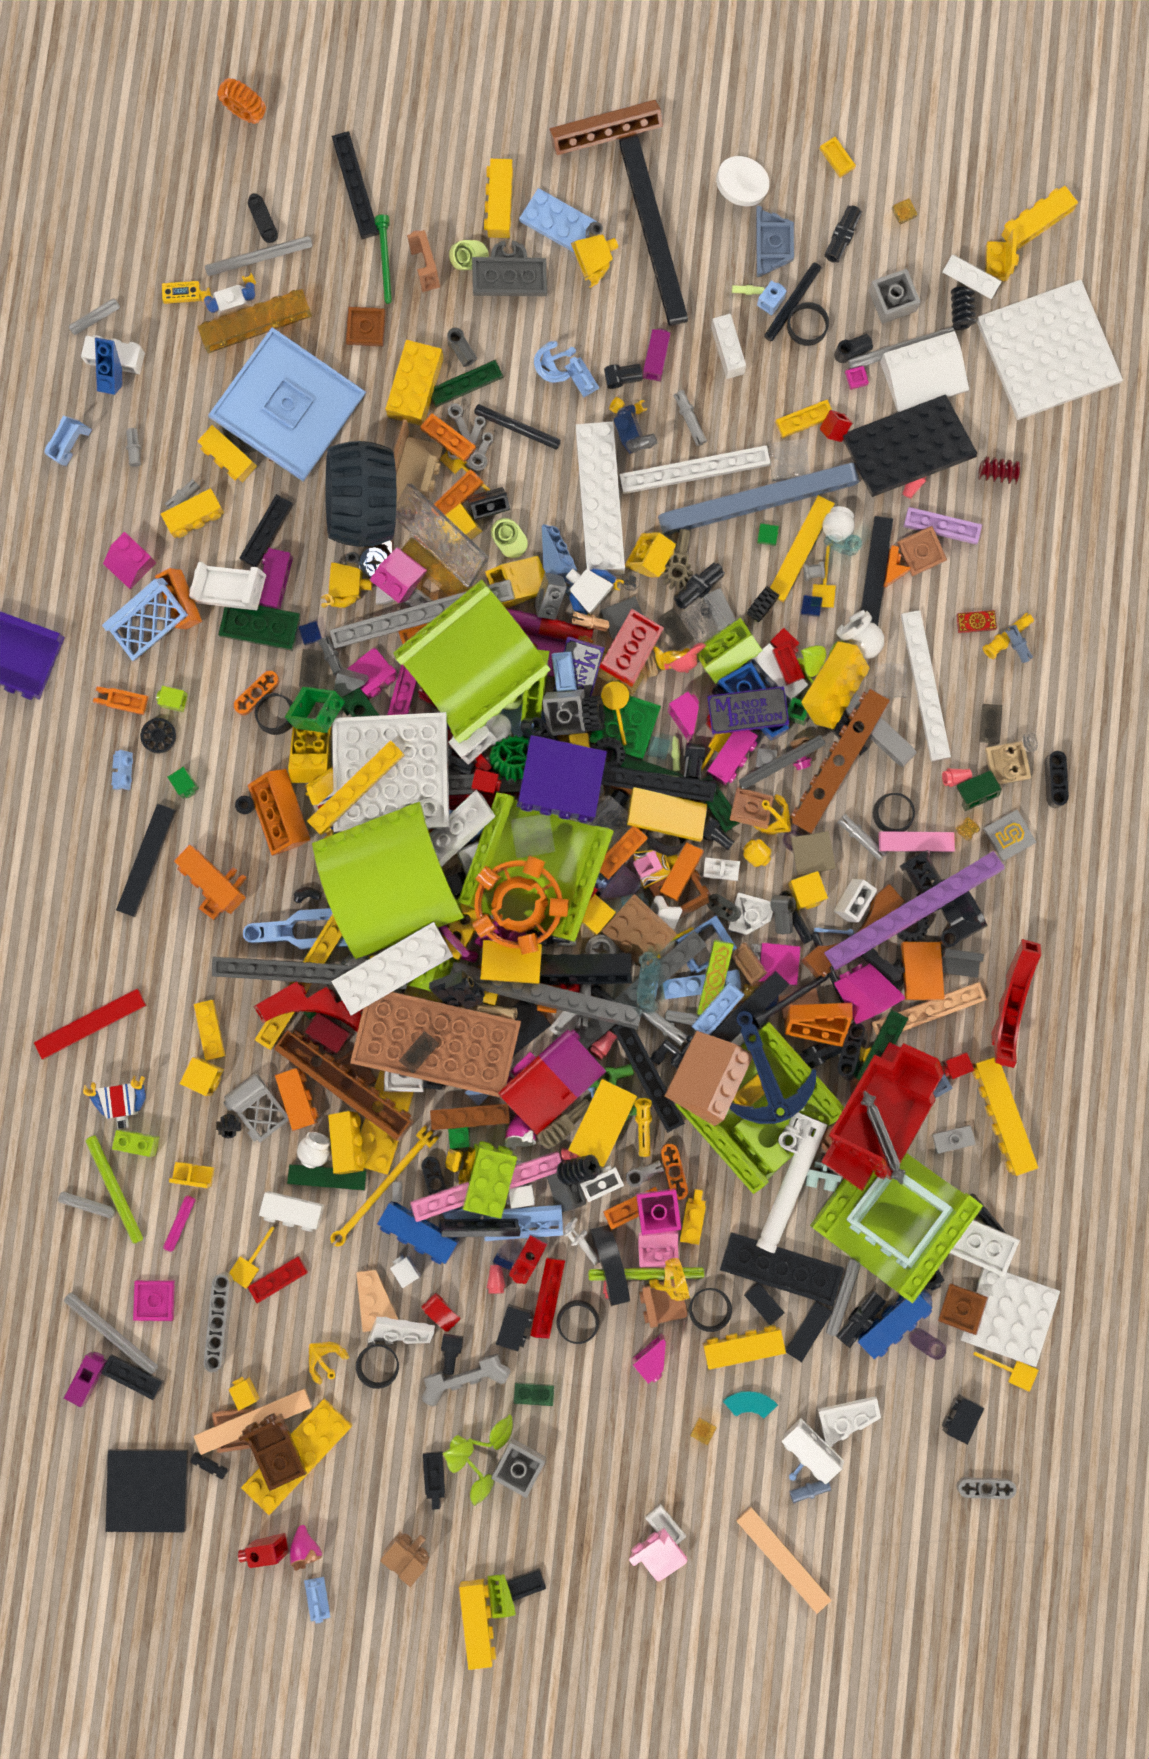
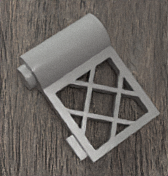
(243, 1098)

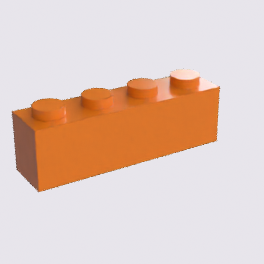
(210, 879)

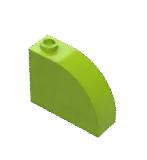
(533, 698)

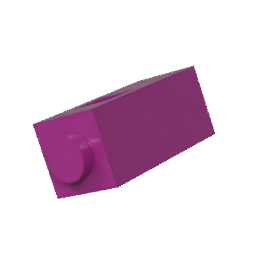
(656, 354)
(85, 1379)

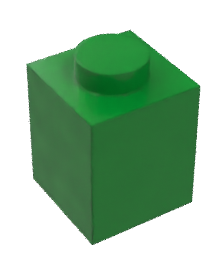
(797, 712)
(183, 783)
(459, 1137)

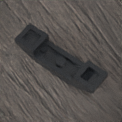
(611, 1265)

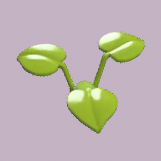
(813, 660)
(461, 1449)

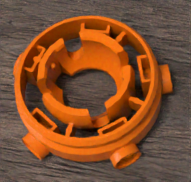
(485, 924)

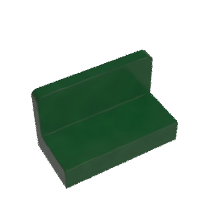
(979, 790)

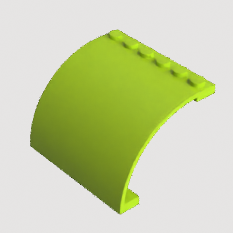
(472, 660)
(574, 866)
(384, 880)
(790, 1075)
(902, 1222)

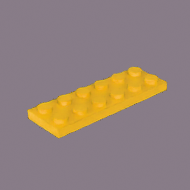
(313, 1441)

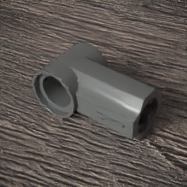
(461, 348)
(783, 908)

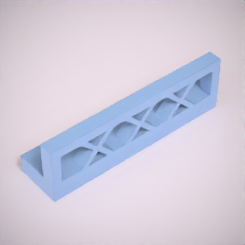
(529, 1217)

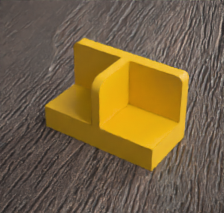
(192, 1175)

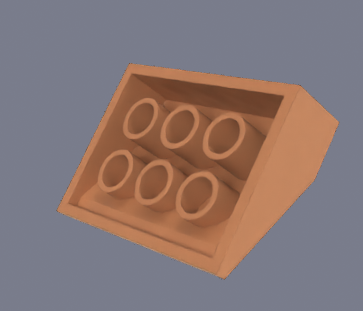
(709, 1077)

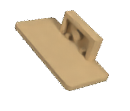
(419, 466)

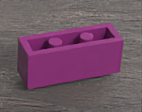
(277, 570)

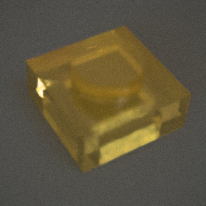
(904, 211)
(703, 1431)

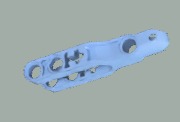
(283, 930)

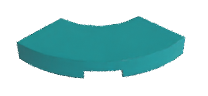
(750, 1402)

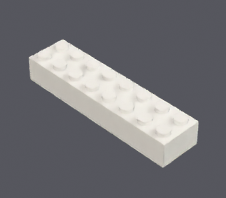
(600, 497)

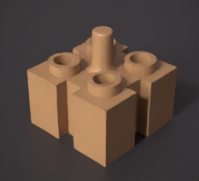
(406, 1558)

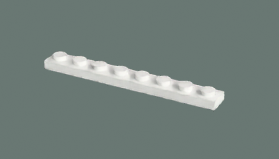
(694, 469)
(925, 686)

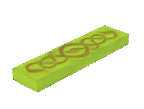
(715, 973)

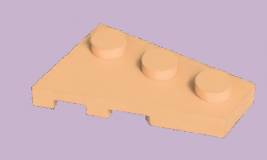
(373, 1299)

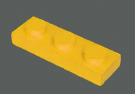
(209, 1030)

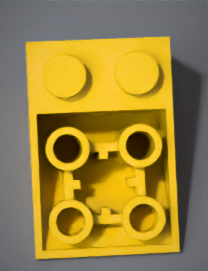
(524, 576)
(309, 755)

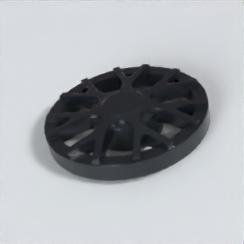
(158, 735)

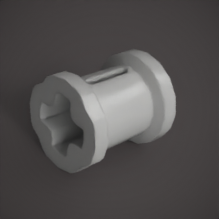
(814, 571)

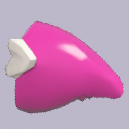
(519, 1134)

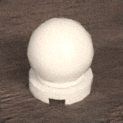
(863, 634)

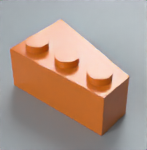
(819, 1022)

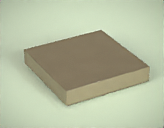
(813, 853)

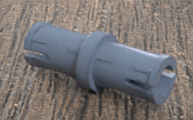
(1019, 643)
(809, 1491)

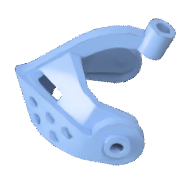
(554, 374)

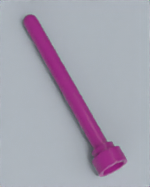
(454, 941)

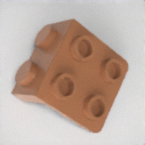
(660, 1306)

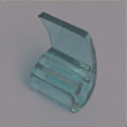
(845, 549)

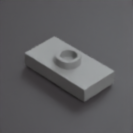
(953, 1139)

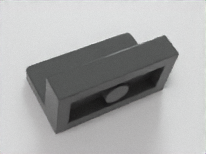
(961, 962)
(567, 1196)

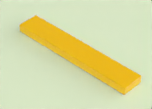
(801, 547)

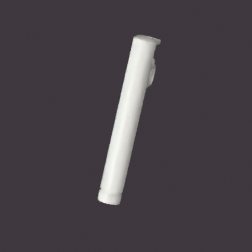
(804, 1150)

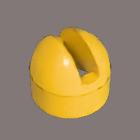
(616, 404)

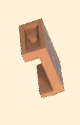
(428, 275)

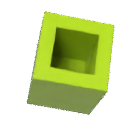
(172, 698)

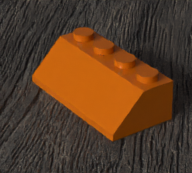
(278, 811)

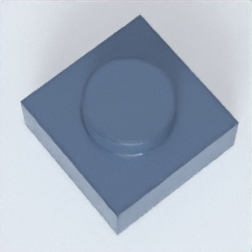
(942, 1087)

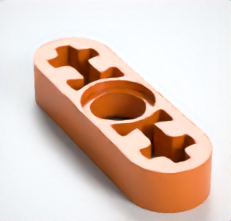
(248, 692)
(675, 1156)

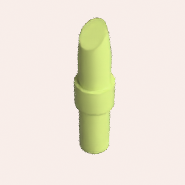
(747, 290)
(676, 754)

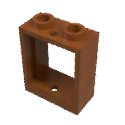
(691, 905)

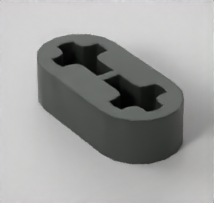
(725, 904)

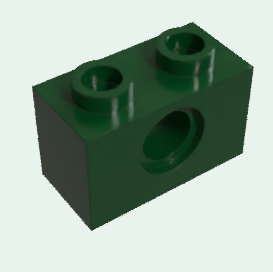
(355, 700)

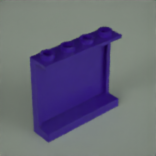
(26, 655)
(561, 779)

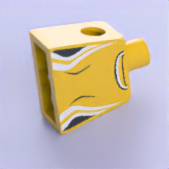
(666, 863)

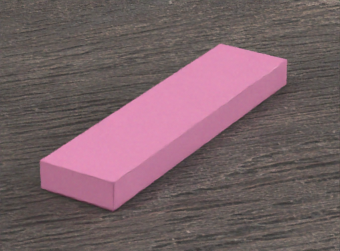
(917, 841)

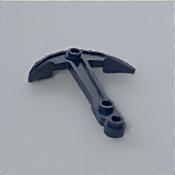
(774, 1096)

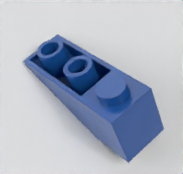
(107, 366)

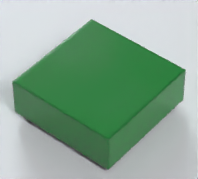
(767, 534)

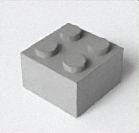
(894, 296)
(564, 712)
(518, 1467)

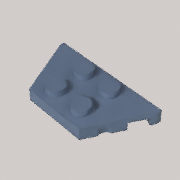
(773, 241)

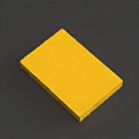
(508, 964)

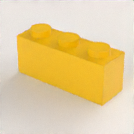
(226, 454)
(192, 513)
(346, 1142)

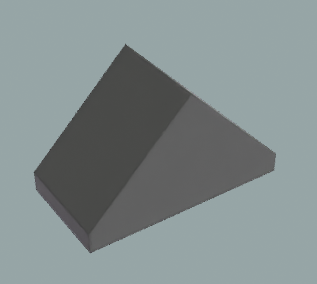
(348, 681)

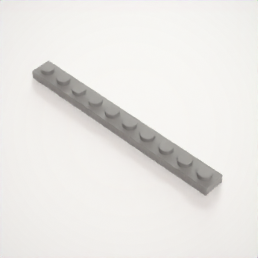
(406, 618)

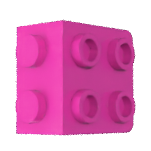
(378, 671)

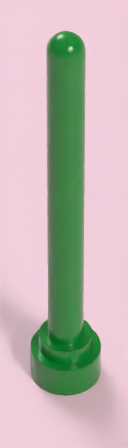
(382, 222)

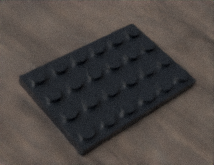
(909, 445)

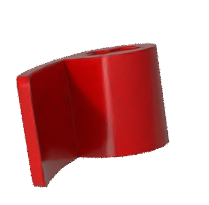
(440, 1313)

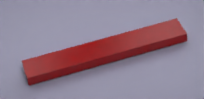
(90, 1024)

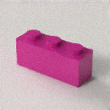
(732, 756)

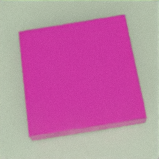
(782, 959)
(153, 1300)

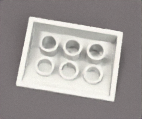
(925, 371)

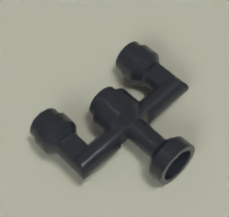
(659, 1055)

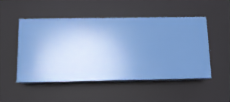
(718, 1009)

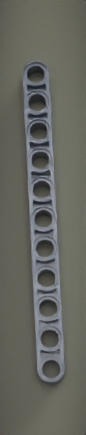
(759, 499)

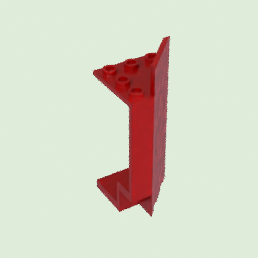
(904, 1096)

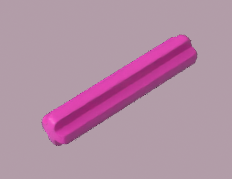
(179, 1223)

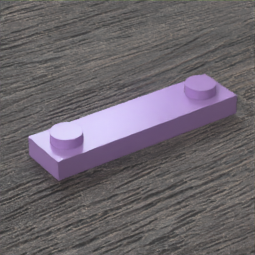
(943, 525)

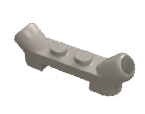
(437, 1383)

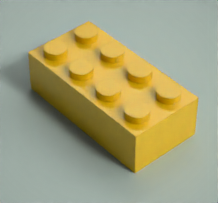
(414, 382)
(835, 685)

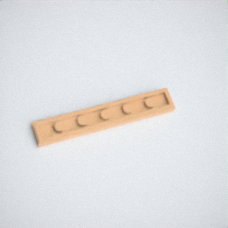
(938, 1008)
(232, 1429)
(783, 1560)

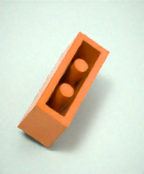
(179, 588)
(297, 1098)

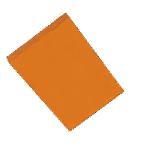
(922, 971)

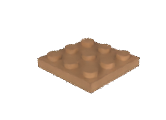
(638, 930)

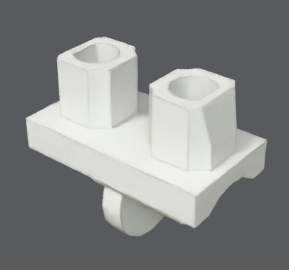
(721, 869)

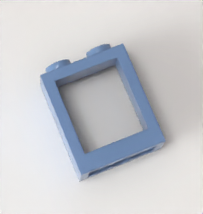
(720, 931)

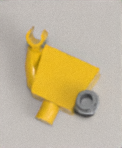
(594, 253)
(346, 583)

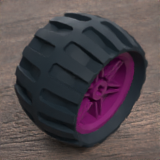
(360, 493)

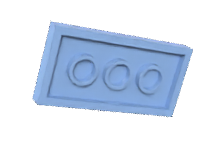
(555, 219)

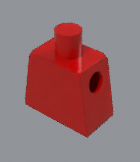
(523, 1267)
(264, 1551)

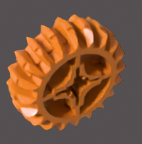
(241, 100)

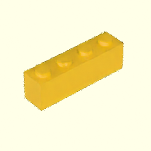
(500, 198)
(1042, 216)
(743, 1348)
(476, 1624)

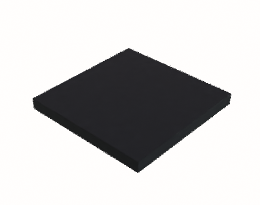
(146, 1490)

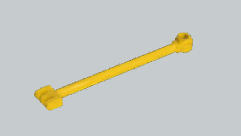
(424, 1140)

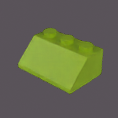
(728, 650)

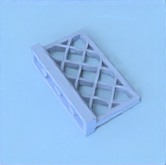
(138, 604)

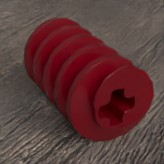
(999, 469)

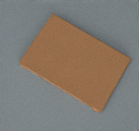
(403, 435)

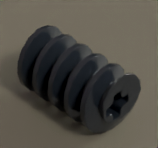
(962, 308)
(578, 1170)

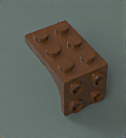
(274, 1451)

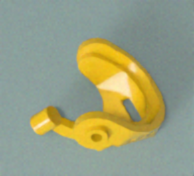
(783, 822)
(673, 1269)
(316, 1351)

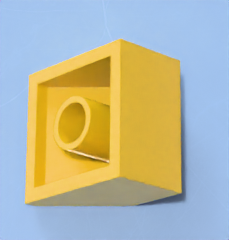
(650, 554)

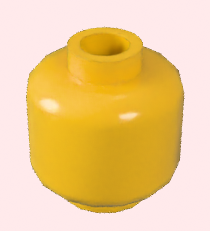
(757, 853)

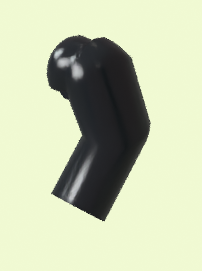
(302, 893)

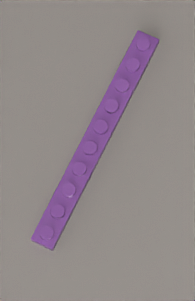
(914, 910)

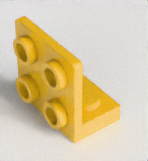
(1002, 257)

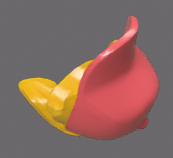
(678, 660)

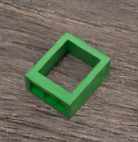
(308, 697)

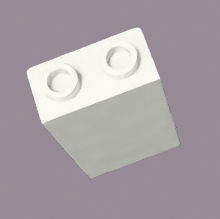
(227, 586)

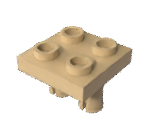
(1008, 762)

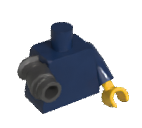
(630, 431)

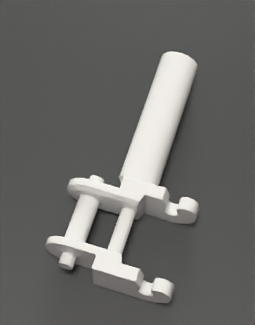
(579, 1239)

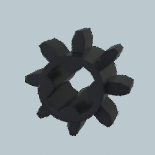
(228, 1126)

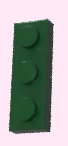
(721, 808)

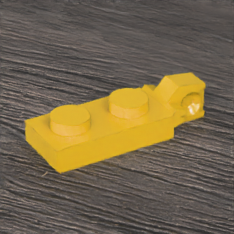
(693, 1219)

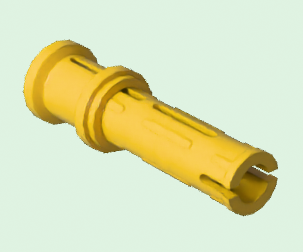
(1002, 640)
(643, 1120)

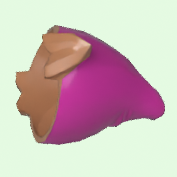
(303, 1549)

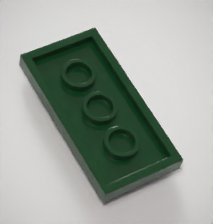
(261, 626)

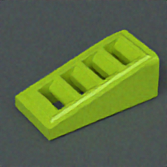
(501, 1603)

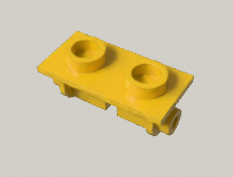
(465, 1173)

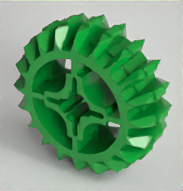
(514, 751)

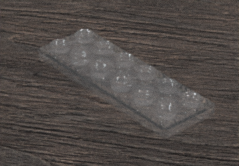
(440, 535)

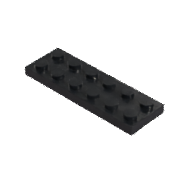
(782, 1269)

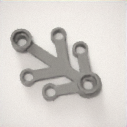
(476, 455)

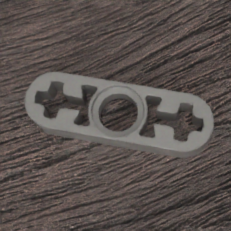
(992, 1494)

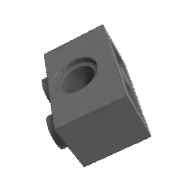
(550, 596)

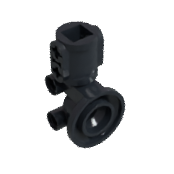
(961, 913)

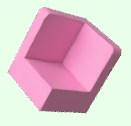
(647, 865)

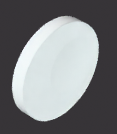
(742, 181)

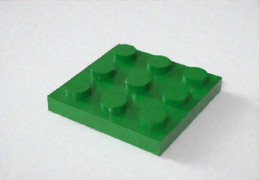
(638, 724)

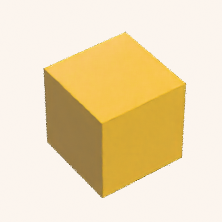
(464, 521)
(808, 891)
(597, 915)
(202, 1076)

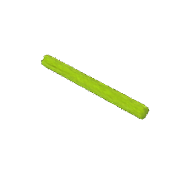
(114, 1189)
(647, 1273)

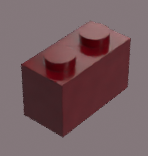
(327, 1033)

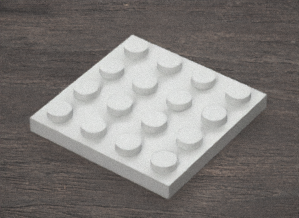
(1014, 1316)

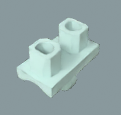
(830, 1179)

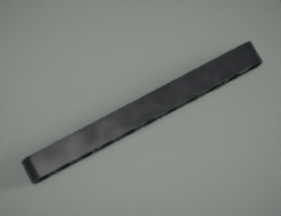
(653, 230)

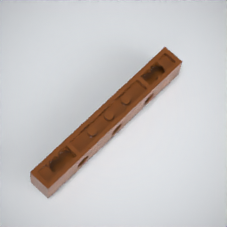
(849, 747)
(331, 1075)

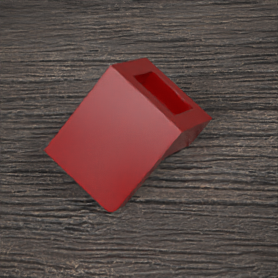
(835, 425)

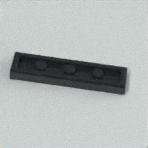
(266, 531)
(479, 1227)

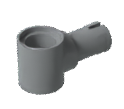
(644, 1172)

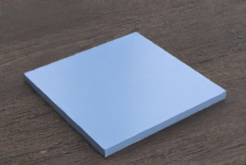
(287, 404)

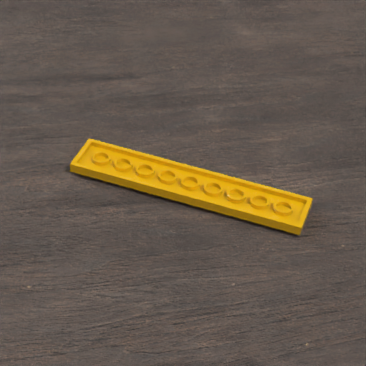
(378, 1146)

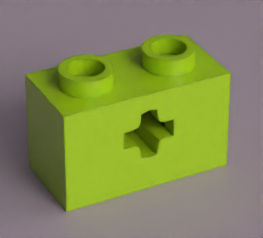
(135, 1143)

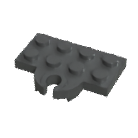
(509, 273)

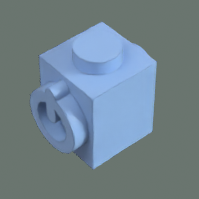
(771, 297)

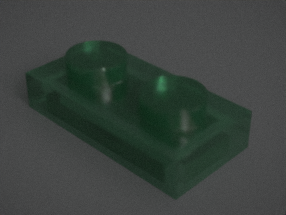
(534, 1394)

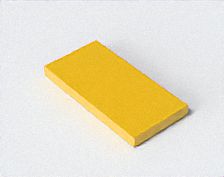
(667, 814)
(603, 1122)

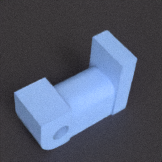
(65, 438)

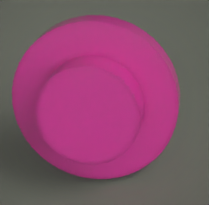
(802, 763)

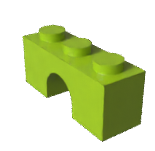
(767, 1158)

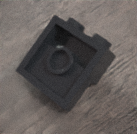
(458, 990)

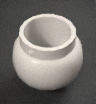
(838, 523)
(500, 727)
(314, 1150)

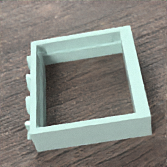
(871, 1197)

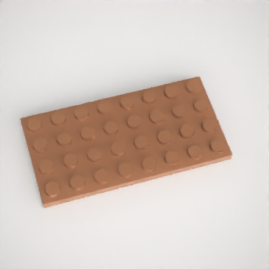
(471, 1051)

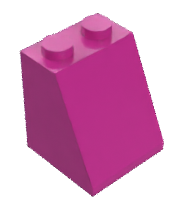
(867, 992)

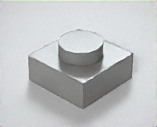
(764, 757)

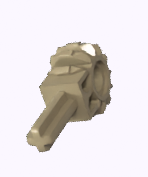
(679, 563)
(562, 1126)

